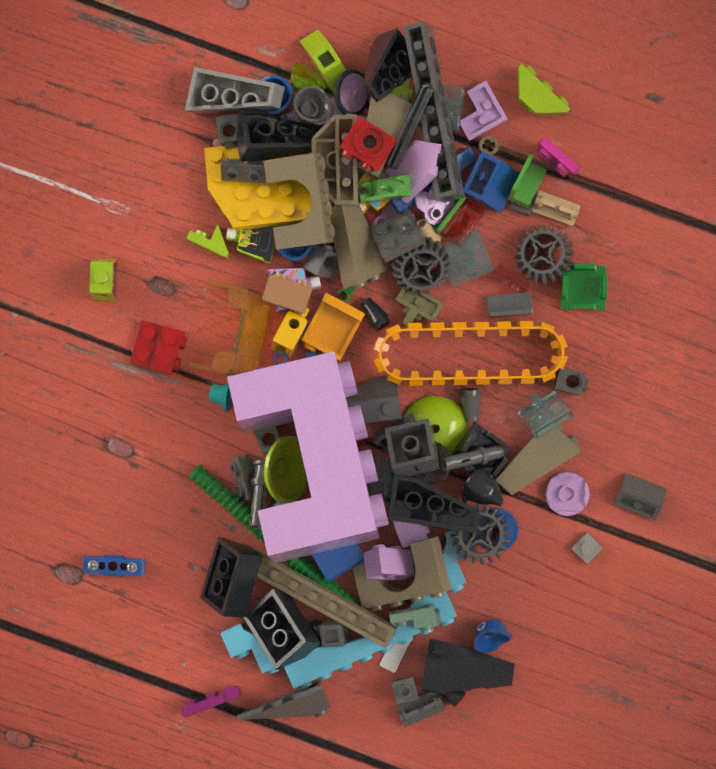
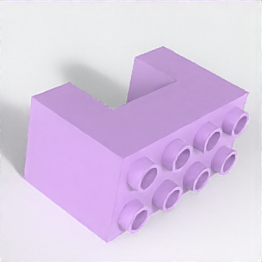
(314, 398)

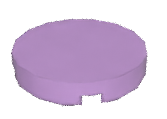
(567, 493)

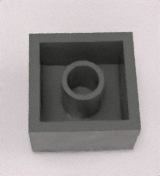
(412, 448)

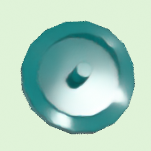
(221, 395)

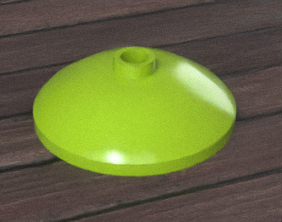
(444, 414)
(285, 470)

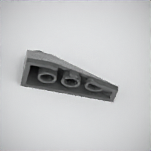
(377, 400)
(295, 704)

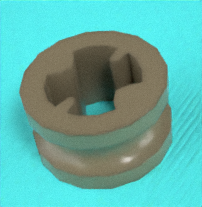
(491, 140)

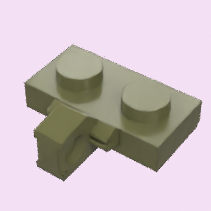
(418, 306)

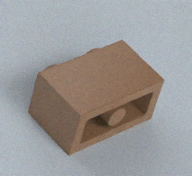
(287, 293)

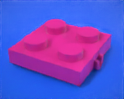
(550, 152)

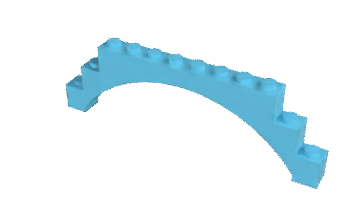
(328, 659)

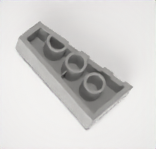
(224, 92)

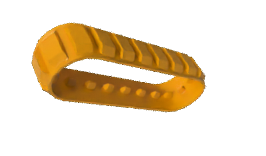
(458, 327)

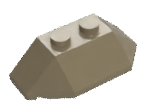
(339, 170)

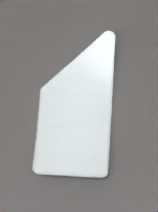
(393, 657)

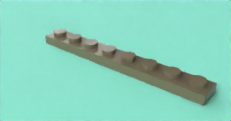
(326, 601)

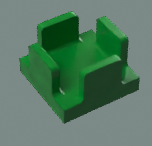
(583, 287)

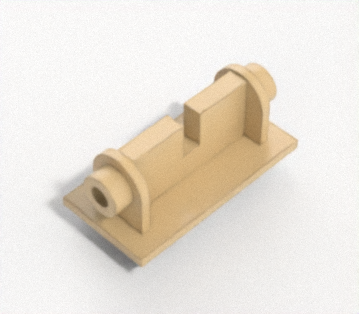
(556, 208)

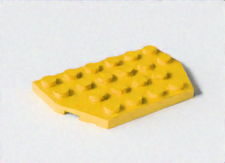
(255, 204)

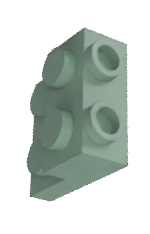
(423, 617)

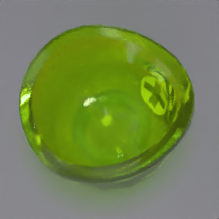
(305, 75)

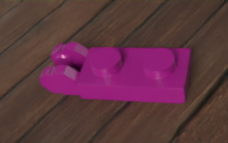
(212, 700)

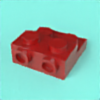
(158, 347)

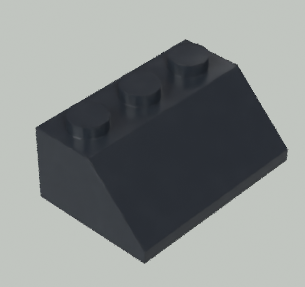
(231, 577)
(281, 629)

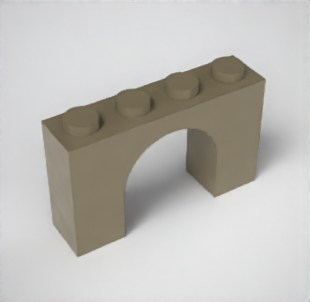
(310, 172)
(430, 579)

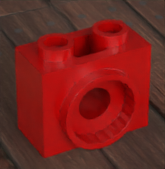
(353, 145)

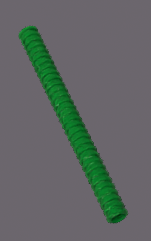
(243, 515)

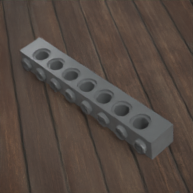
(435, 118)

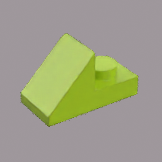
(215, 245)

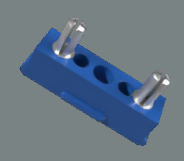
(135, 566)

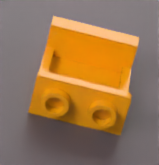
(332, 327)

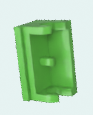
(387, 188)

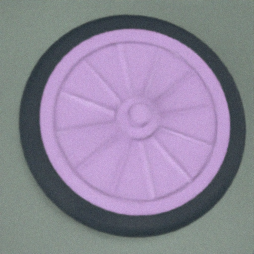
(350, 93)

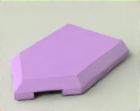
(420, 163)

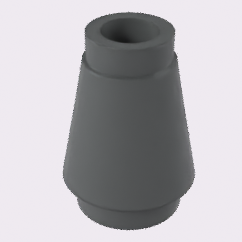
(471, 403)

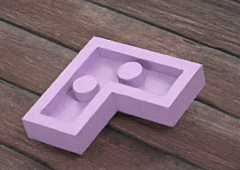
(487, 114)

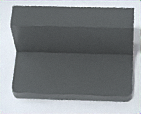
(509, 305)
(640, 496)

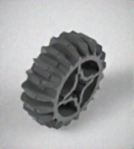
(537, 259)
(416, 276)
(492, 549)

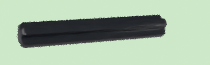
(409, 127)

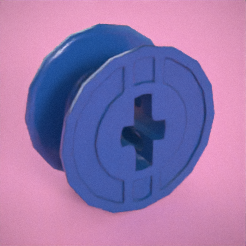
(513, 527)

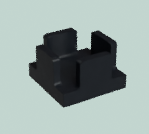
(480, 437)

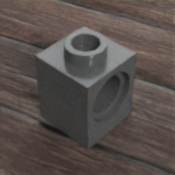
(224, 122)
(322, 260)
(560, 382)
(259, 436)
(333, 633)
(404, 689)

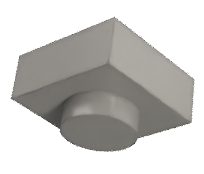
(586, 548)

